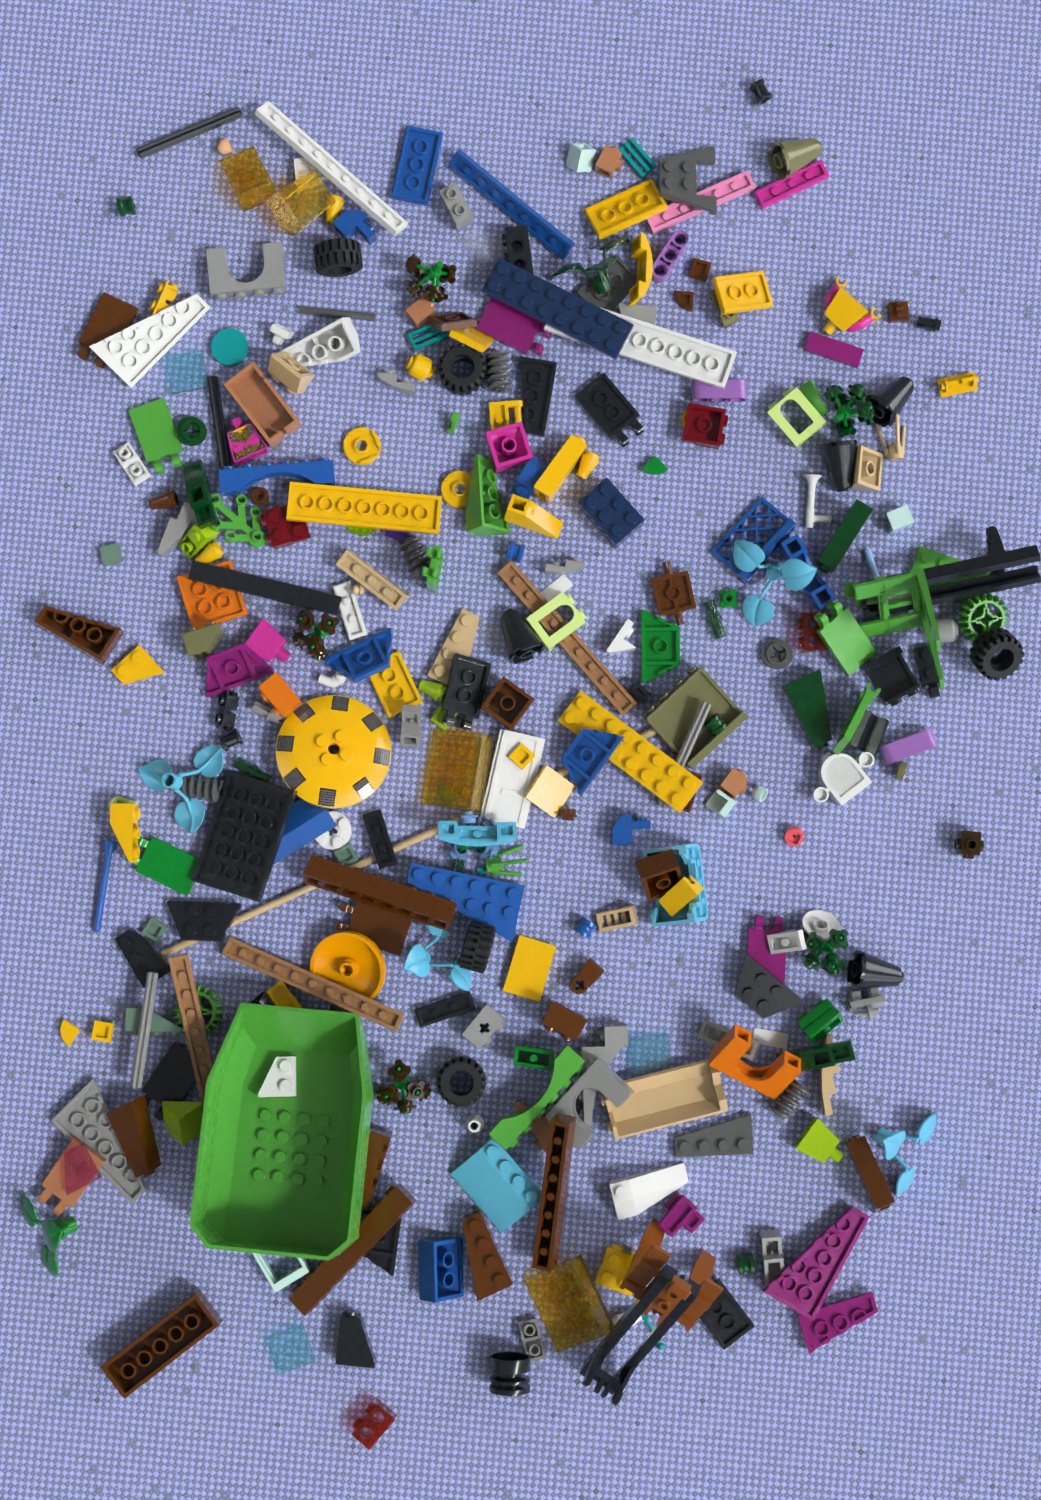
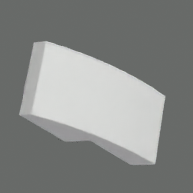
(132, 463)

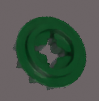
(197, 425)

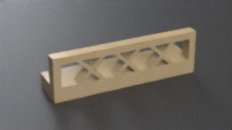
(372, 579)

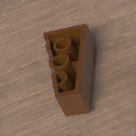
(82, 634)
(377, 1149)
(486, 1261)

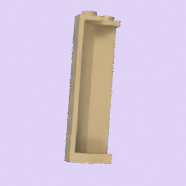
(667, 1099)

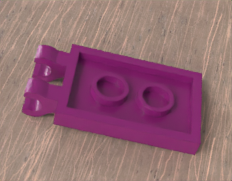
(512, 328)
(759, 948)

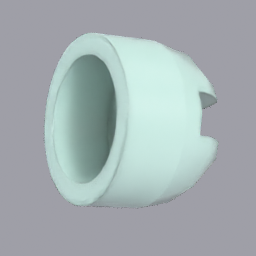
(759, 793)

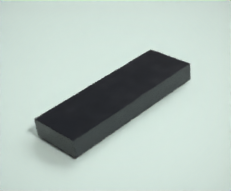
(380, 839)
(445, 1009)

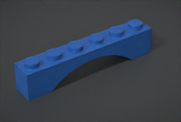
(236, 480)

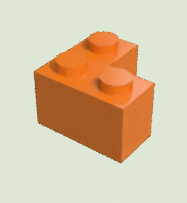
(280, 694)

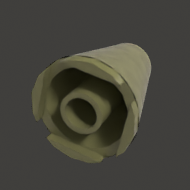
(792, 155)

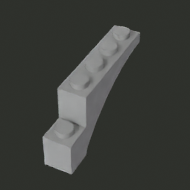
(614, 1039)

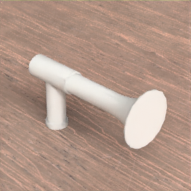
(810, 517)

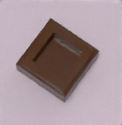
(699, 270)

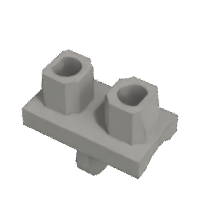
(875, 1000)

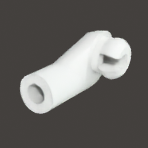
(333, 681)

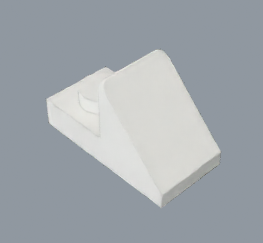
(619, 644)
(786, 941)

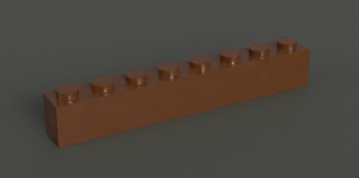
(380, 892)
(554, 1192)
(371, 1230)

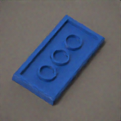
(417, 165)

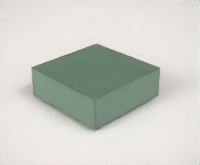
(111, 554)
(346, 854)
(154, 929)

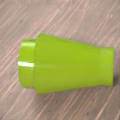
(433, 689)

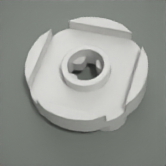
(341, 838)

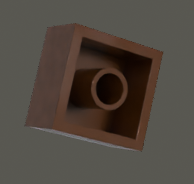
(507, 704)
(658, 873)
(564, 1021)

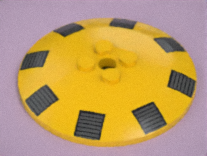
(333, 778)

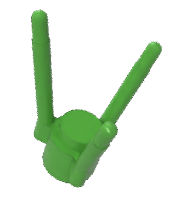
(496, 864)

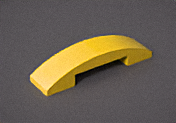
(642, 252)

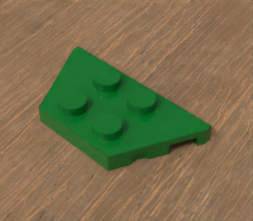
(658, 646)

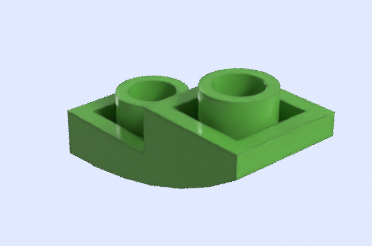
(813, 395)

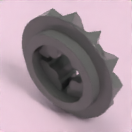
(779, 645)

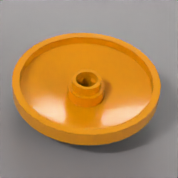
(350, 962)

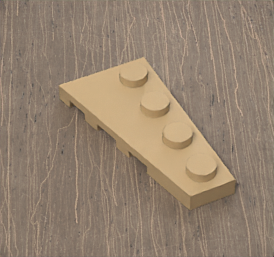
(458, 641)

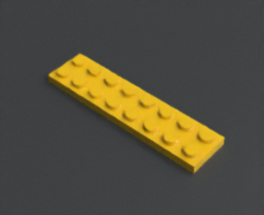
(364, 508)
(635, 753)

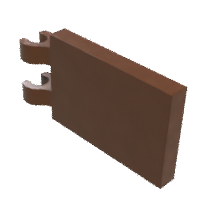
(108, 319)
(381, 926)

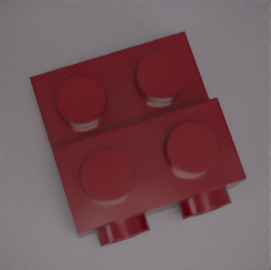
(705, 426)
(283, 532)

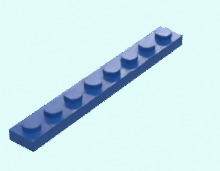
(511, 204)

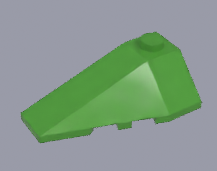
(484, 504)

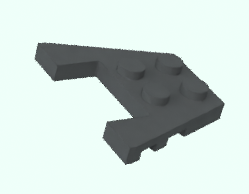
(678, 179)

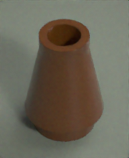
(164, 500)

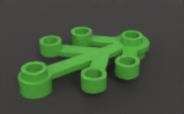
(239, 522)

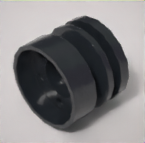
(509, 1376)

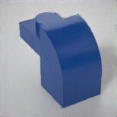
(352, 222)
(528, 477)
(623, 829)

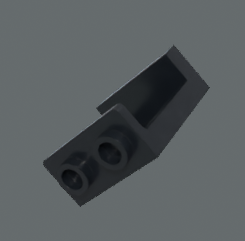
(892, 676)

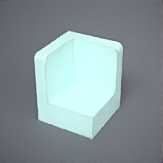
(580, 157)
(899, 518)
(720, 803)

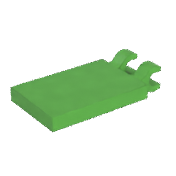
(157, 433)
(434, 570)
(844, 638)
(864, 699)

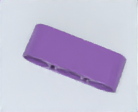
(670, 248)
(734, 391)
(908, 746)

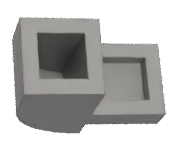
(411, 725)

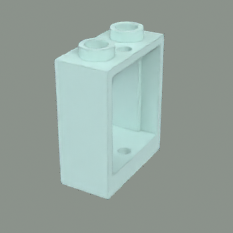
(278, 1284)

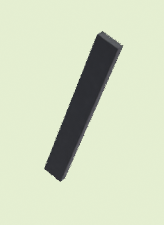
(264, 588)

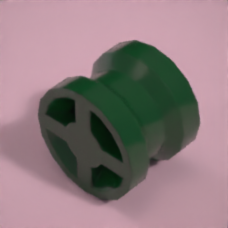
(126, 206)
(715, 724)
(745, 1264)

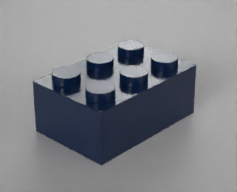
(611, 512)

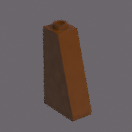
(136, 1136)
(869, 1174)

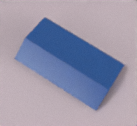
(303, 826)

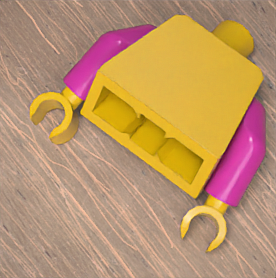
(845, 311)

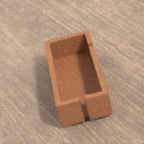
(262, 405)

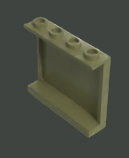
(677, 710)

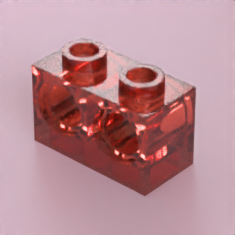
(806, 632)
(377, 1426)

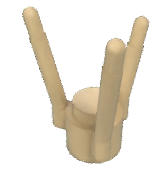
(896, 450)

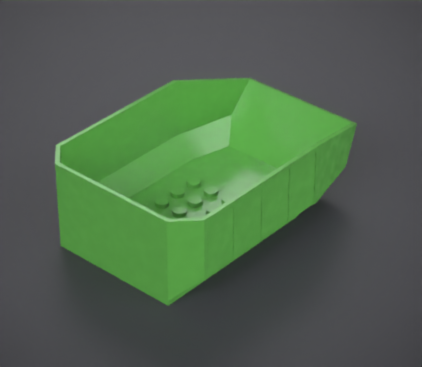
(285, 1168)

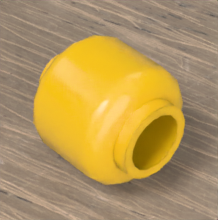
(420, 367)

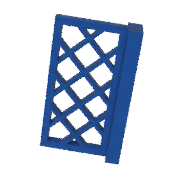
(769, 546)

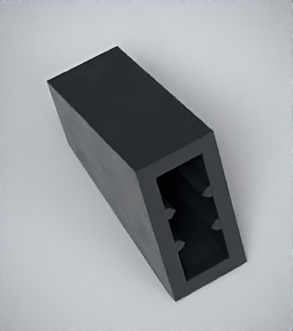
(353, 1342)

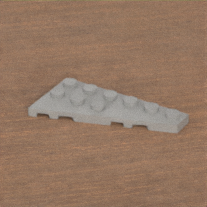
(87, 1120)

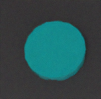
(230, 347)

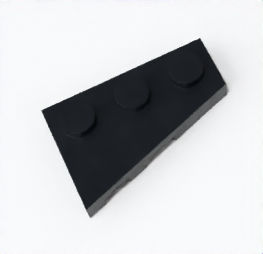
(141, 956)

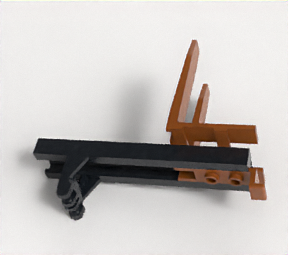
(664, 1295)

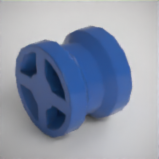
(515, 552)
(585, 927)

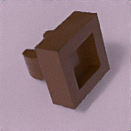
(898, 312)

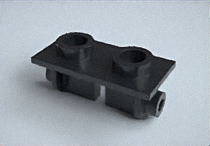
(227, 703)

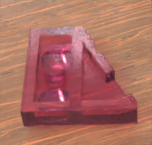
(79, 1168)

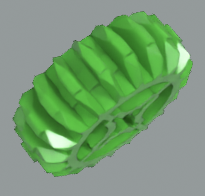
(980, 602)
(214, 1012)

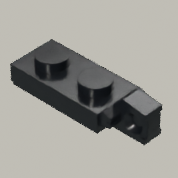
(926, 671)

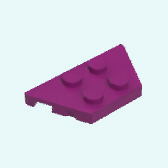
(234, 668)

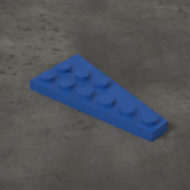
(477, 897)

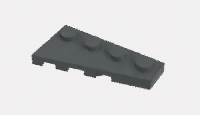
(725, 1138)

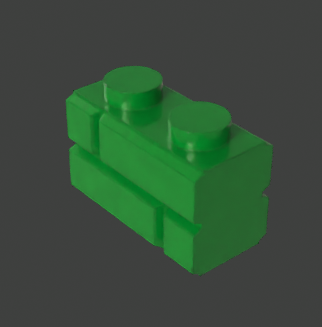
(819, 1020)
(533, 1057)

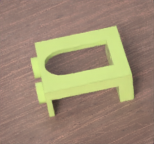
(775, 413)
(574, 624)

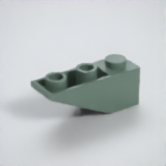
(159, 1023)

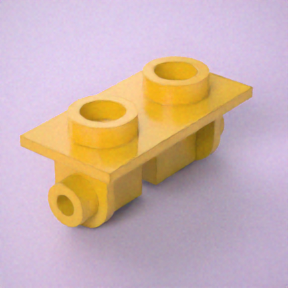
(165, 292)
(957, 384)

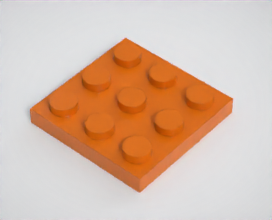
(211, 603)

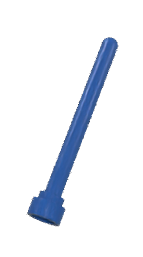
(108, 847)

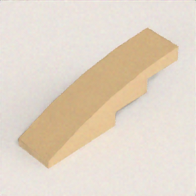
(826, 1082)

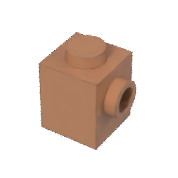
(609, 162)
(420, 311)
(734, 783)

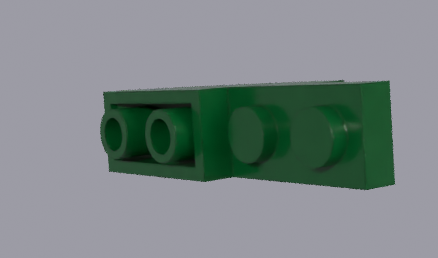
(199, 494)
(824, 1055)

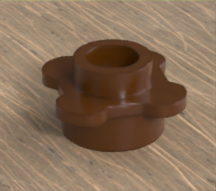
(568, 814)

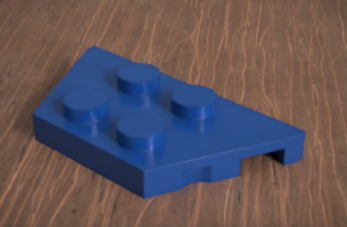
(364, 657)
(588, 755)

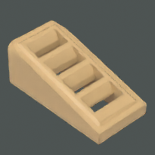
(633, 915)

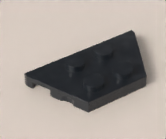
(203, 919)
(764, 990)
(385, 1250)

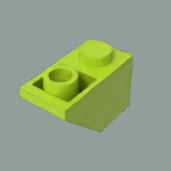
(197, 540)

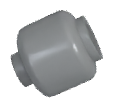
(947, 630)

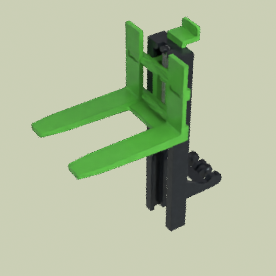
(911, 591)

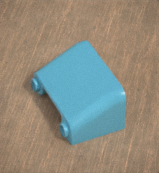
(690, 864)

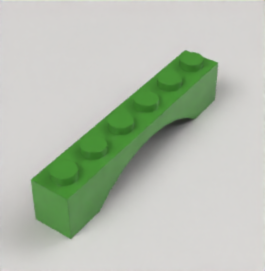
(510, 1127)

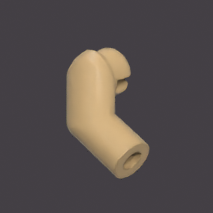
(358, 589)

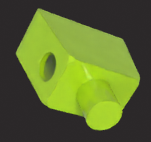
(819, 1142)

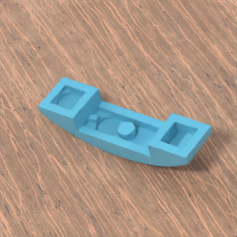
(477, 835)

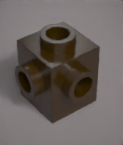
(973, 839)

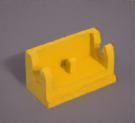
(680, 895)

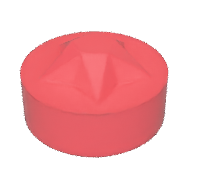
(794, 836)

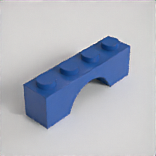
(817, 590)

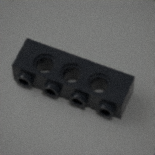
(520, 236)

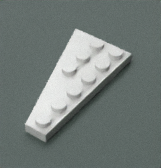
(144, 343)

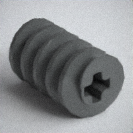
(496, 371)
(414, 556)
(202, 788)
(789, 1100)

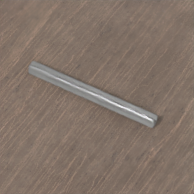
(690, 739)
(144, 1030)

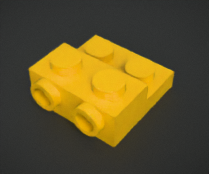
(614, 1267)

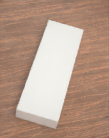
(350, 611)

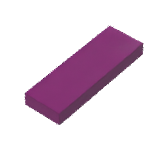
(833, 349)

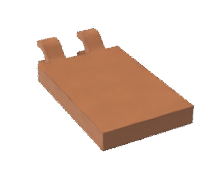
(55, 1181)

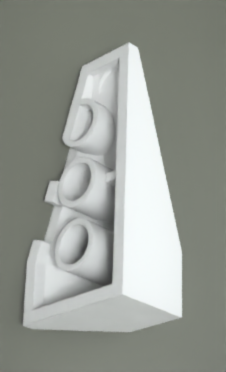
(328, 345)
(642, 1190)

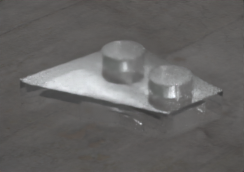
(483, 248)

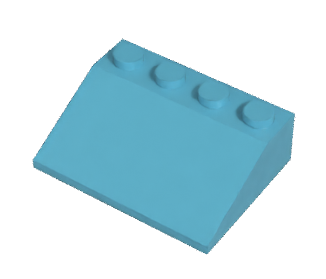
(498, 1184)

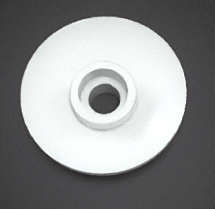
(820, 922)

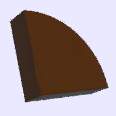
(684, 300)

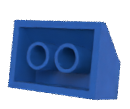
(440, 1268)

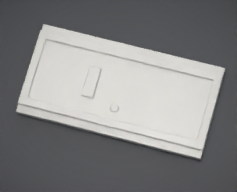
(509, 782)

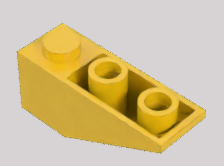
(532, 517)
(124, 823)

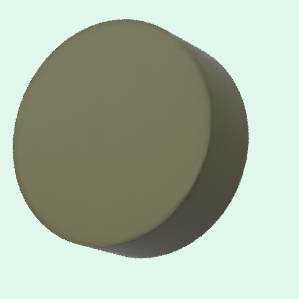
(900, 770)

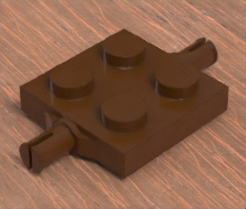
(673, 593)

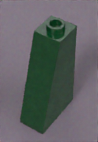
(843, 536)
(810, 708)

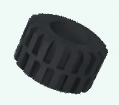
(338, 257)
(467, 384)
(1005, 662)
(477, 946)
(453, 1097)

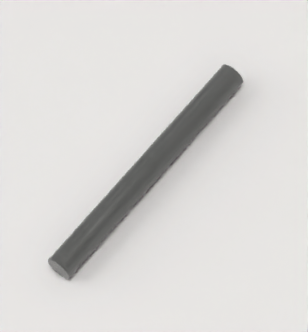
(337, 313)

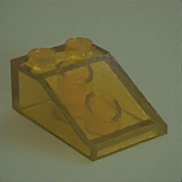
(248, 178)
(300, 203)

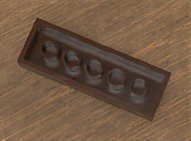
(161, 1344)

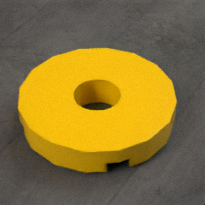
(361, 435)
(449, 483)

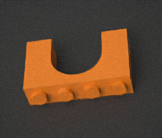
(768, 1080)

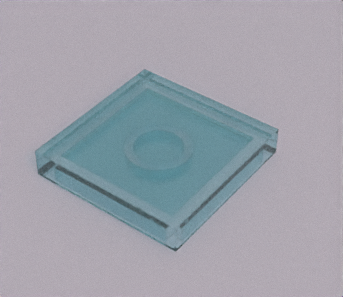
(186, 372)
(649, 1053)
(290, 1349)

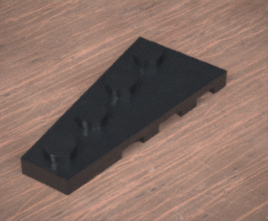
(537, 391)

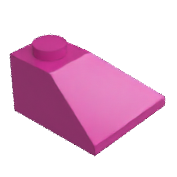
(508, 447)

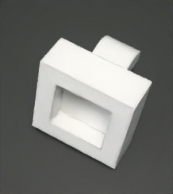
(280, 333)

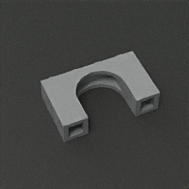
(270, 281)
(598, 1077)

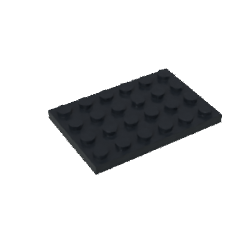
(244, 836)

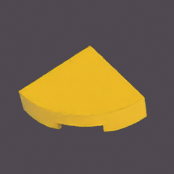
(68, 1032)

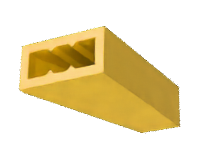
(560, 468)

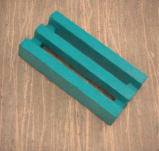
(627, 145)
(427, 343)

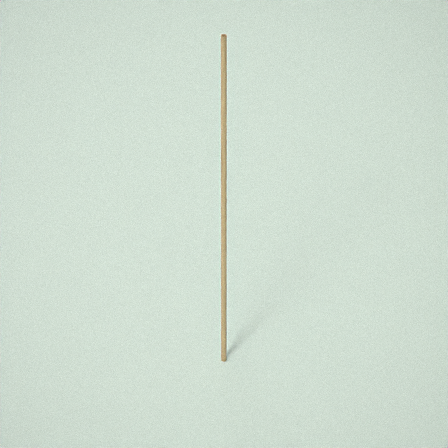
(360, 864)

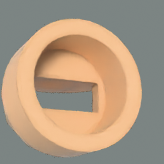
(224, 146)

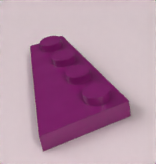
(836, 1319)

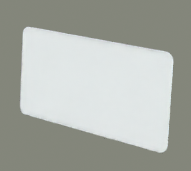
(560, 585)
(771, 1038)

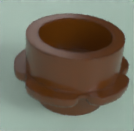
(259, 491)

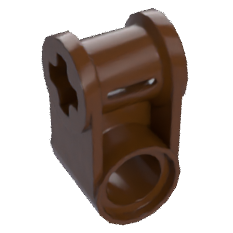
(588, 974)

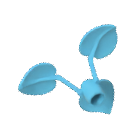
(795, 571)
(159, 777)
(418, 962)
(893, 1141)

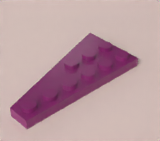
(812, 1273)

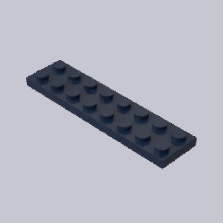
(557, 308)

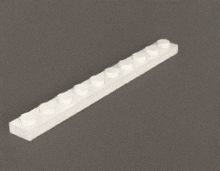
(331, 168)

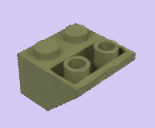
(203, 641)

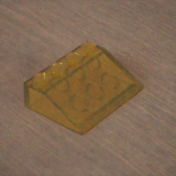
(457, 770)
(569, 1304)

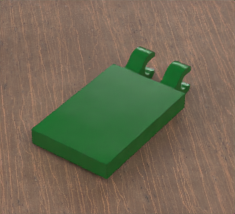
(166, 865)

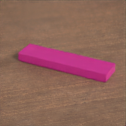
(794, 184)

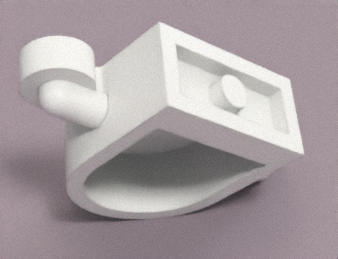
(842, 777)

